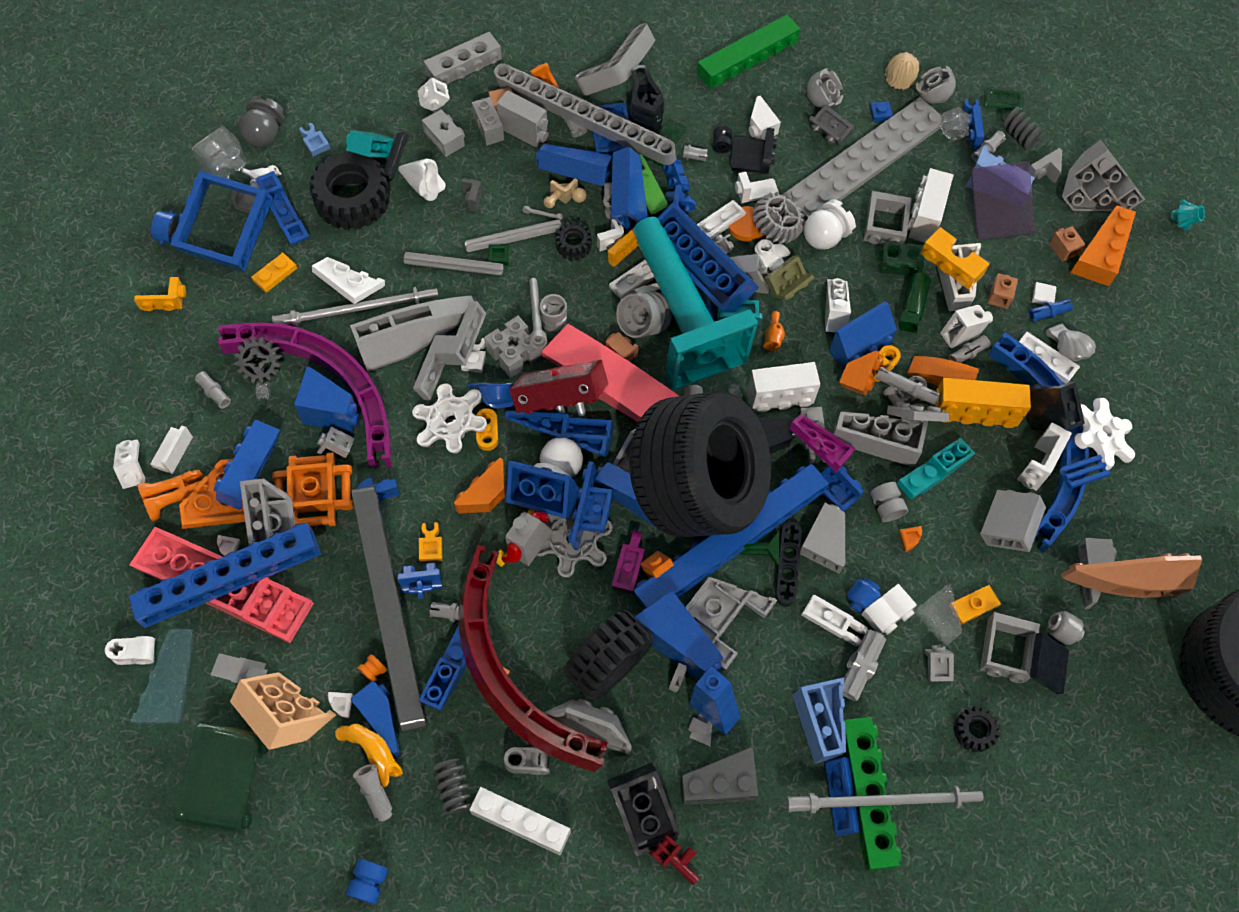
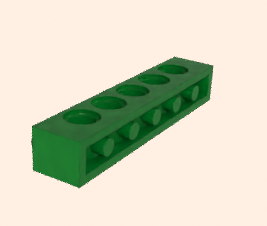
(873, 857)

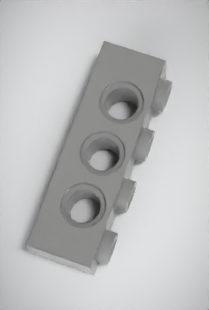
(463, 59)

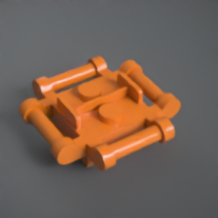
(314, 487)

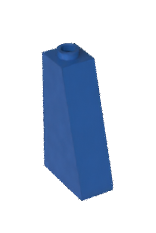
(575, 163)
(628, 191)
(619, 481)
(715, 701)

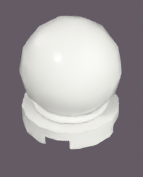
(828, 225)
(561, 456)

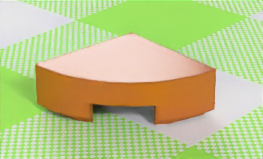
(910, 537)

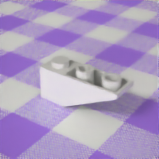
(837, 305)

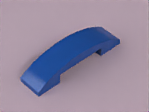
(282, 209)

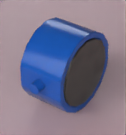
(163, 226)

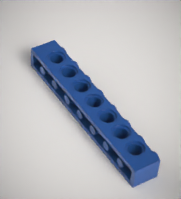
(194, 594)

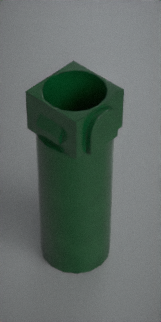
(914, 302)

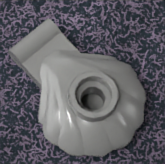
(1072, 343)

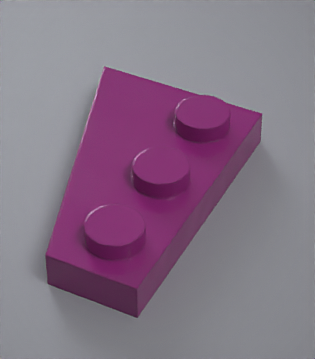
(822, 442)

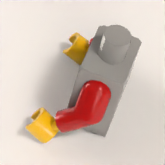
(525, 538)

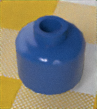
(863, 594)

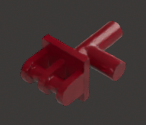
(671, 857)

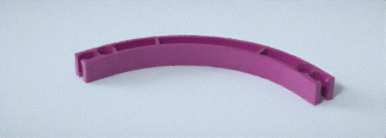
(331, 357)

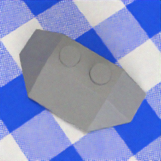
(266, 510)
(593, 722)

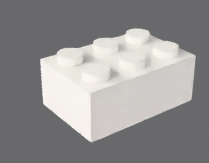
(929, 205)
(783, 387)

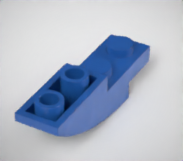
(445, 675)

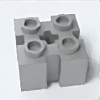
(512, 347)

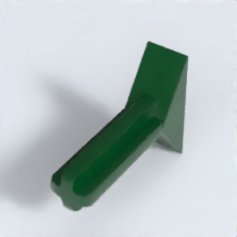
(764, 548)

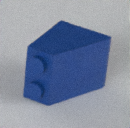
(325, 403)

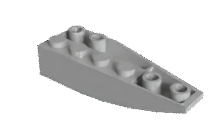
(406, 330)

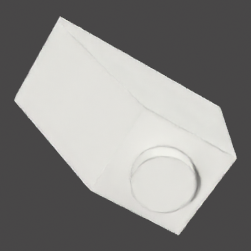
(761, 119)

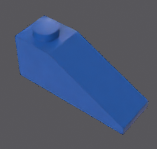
(377, 710)

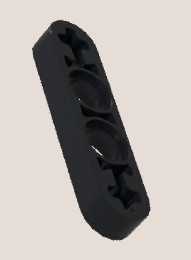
(786, 563)

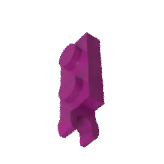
(629, 565)

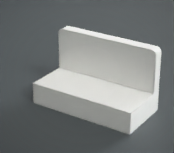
(172, 449)

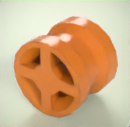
(372, 668)

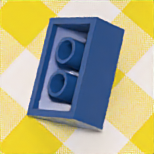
(864, 335)
(541, 490)

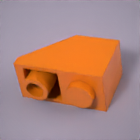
(860, 373)

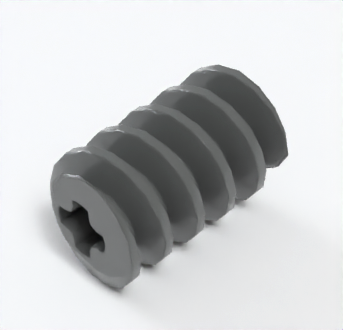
(1022, 130)
(451, 785)

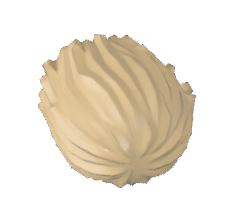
(902, 71)

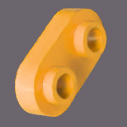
(891, 352)
(490, 432)

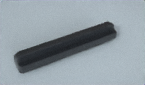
(395, 155)

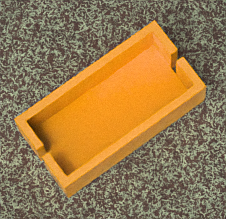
(984, 402)

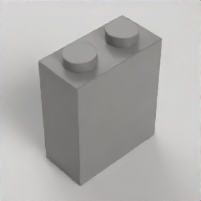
(523, 119)
(1013, 520)

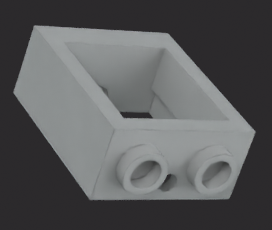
(887, 203)
(1013, 626)

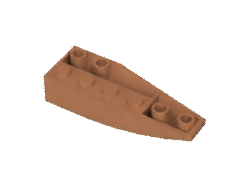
(1139, 577)

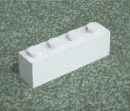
(520, 821)

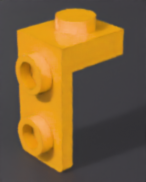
(167, 302)

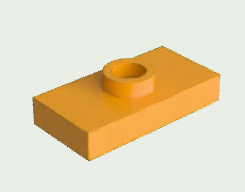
(622, 248)
(976, 604)

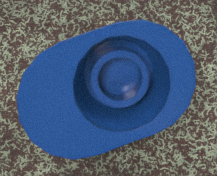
(494, 395)

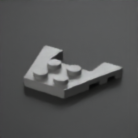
(718, 605)

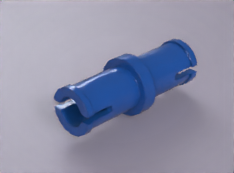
(1050, 310)

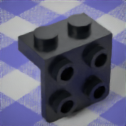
(754, 154)

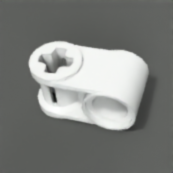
(135, 650)

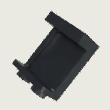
(1056, 406)

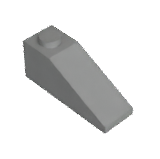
(1095, 551)

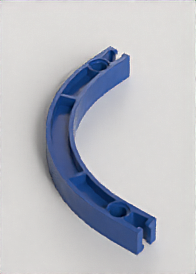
(1033, 371)

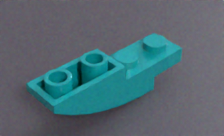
(936, 469)

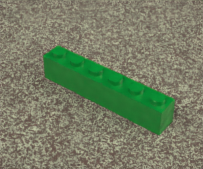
(748, 51)

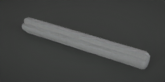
(513, 235)
(453, 263)

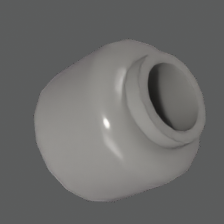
(1066, 627)

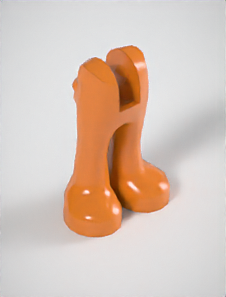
(183, 483)

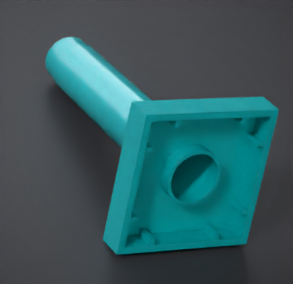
(704, 345)

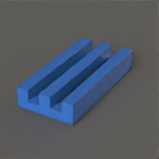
(1099, 466)

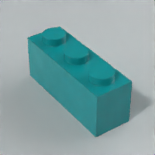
(369, 144)

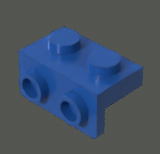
(842, 489)

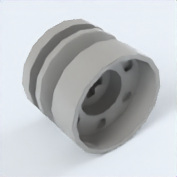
(643, 314)

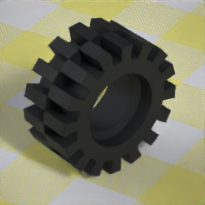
(573, 250)
(967, 738)

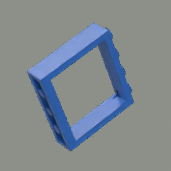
(250, 231)

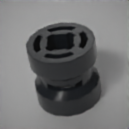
(722, 139)

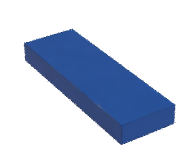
(841, 785)

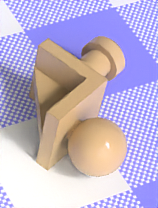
(564, 193)

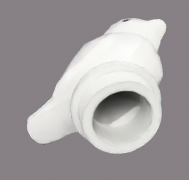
(253, 174)

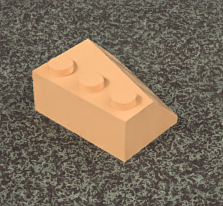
(277, 710)

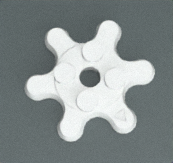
(447, 406)
(1097, 427)

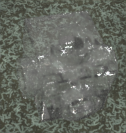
(955, 124)

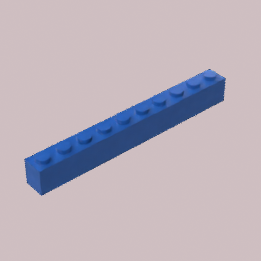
(717, 550)

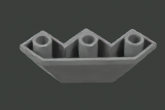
(1099, 182)

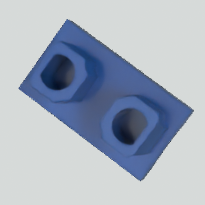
(679, 198)
(420, 581)

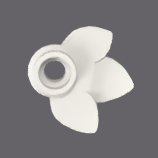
(773, 256)

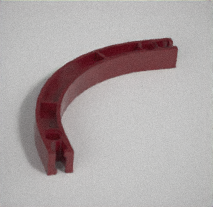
(497, 687)

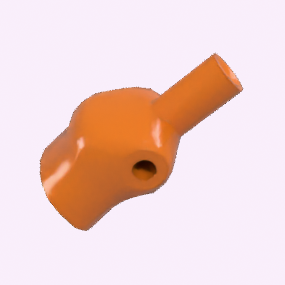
(774, 333)

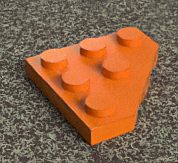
(201, 507)

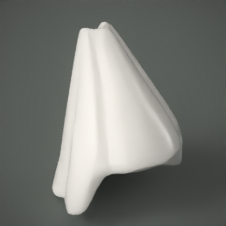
(423, 178)

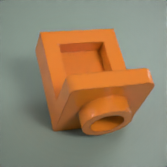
(543, 73)
(656, 565)

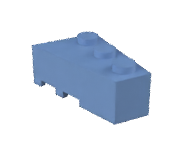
(821, 717)

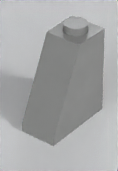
(755, 269)
(827, 539)

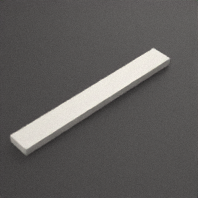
(712, 226)

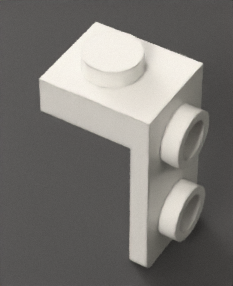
(754, 190)
(127, 464)

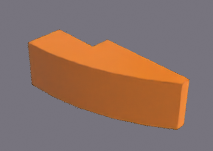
(936, 369)

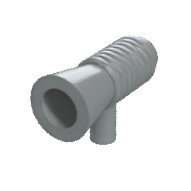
(369, 781)

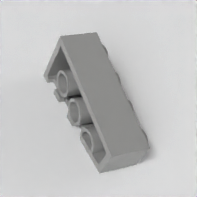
(882, 436)

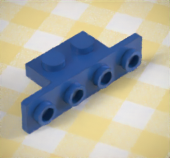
(592, 509)

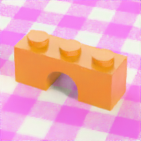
(963, 270)

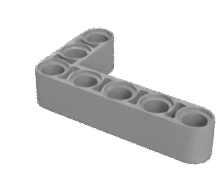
(621, 64)

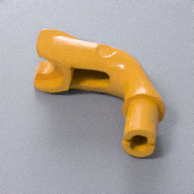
(375, 748)

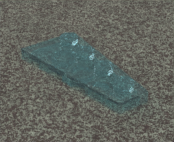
(168, 682)

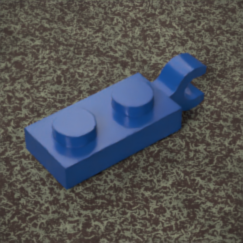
(976, 131)

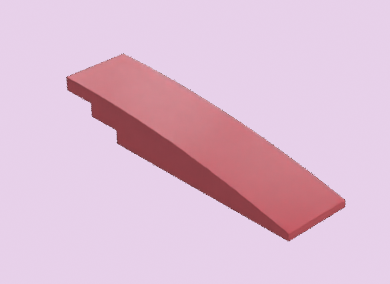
(628, 388)
(260, 604)

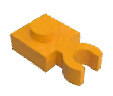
(431, 546)

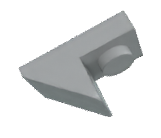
(1049, 165)

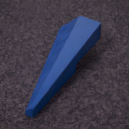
(588, 434)

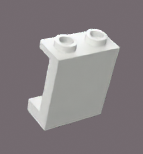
(1052, 443)

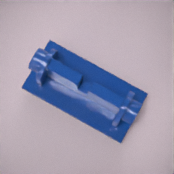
(673, 176)

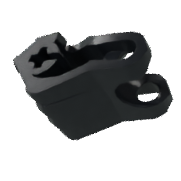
(647, 101)

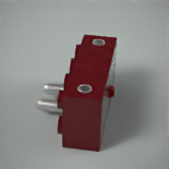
(559, 387)

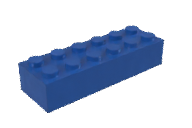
(706, 262)

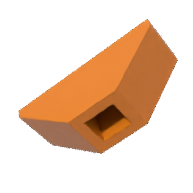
(484, 491)

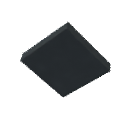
(1049, 663)

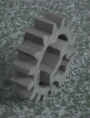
(257, 351)

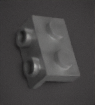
(831, 125)

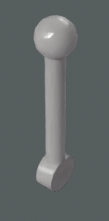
(526, 209)

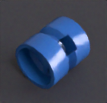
(366, 881)

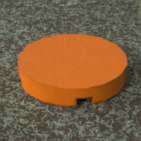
(744, 228)

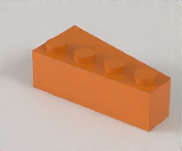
(1105, 252)

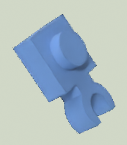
(314, 140)

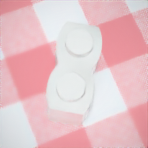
(889, 609)

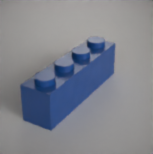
(247, 463)

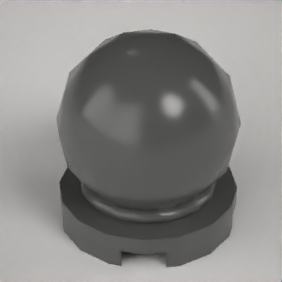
(261, 122)

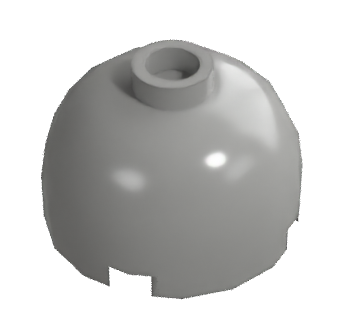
(936, 85)
(824, 89)

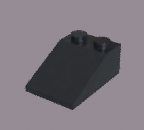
(643, 808)

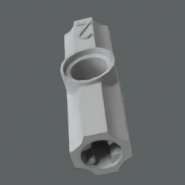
(862, 664)

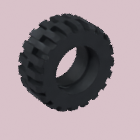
(347, 170)
(608, 654)

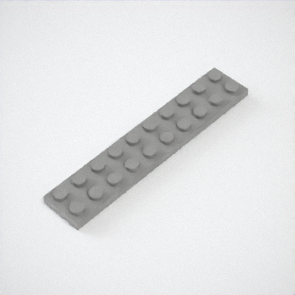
(866, 157)

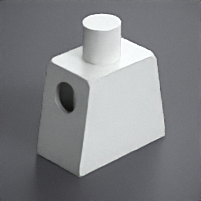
(966, 325)

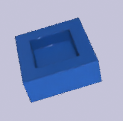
(880, 111)

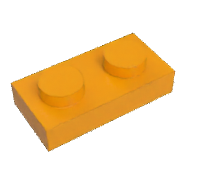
(274, 272)

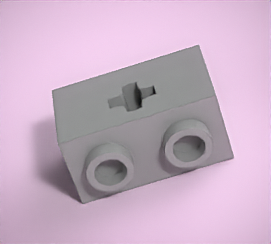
(488, 121)
(443, 132)

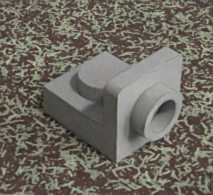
(335, 441)
(940, 664)

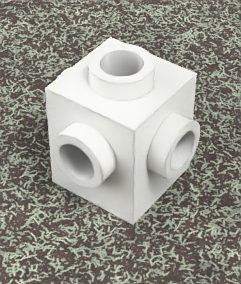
(433, 95)

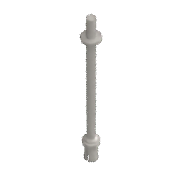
(295, 318)
(813, 802)

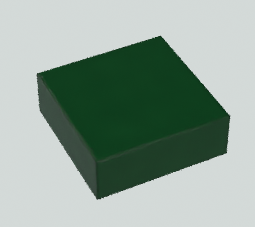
(498, 254)

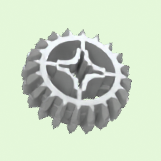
(778, 218)

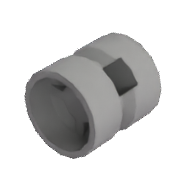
(553, 312)
(889, 503)

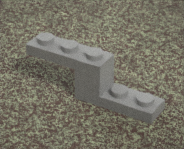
(449, 350)

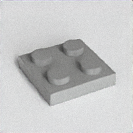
(918, 412)

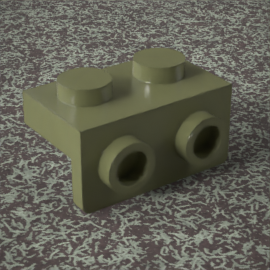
(788, 279)

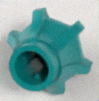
(1187, 214)

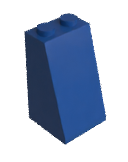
(680, 636)

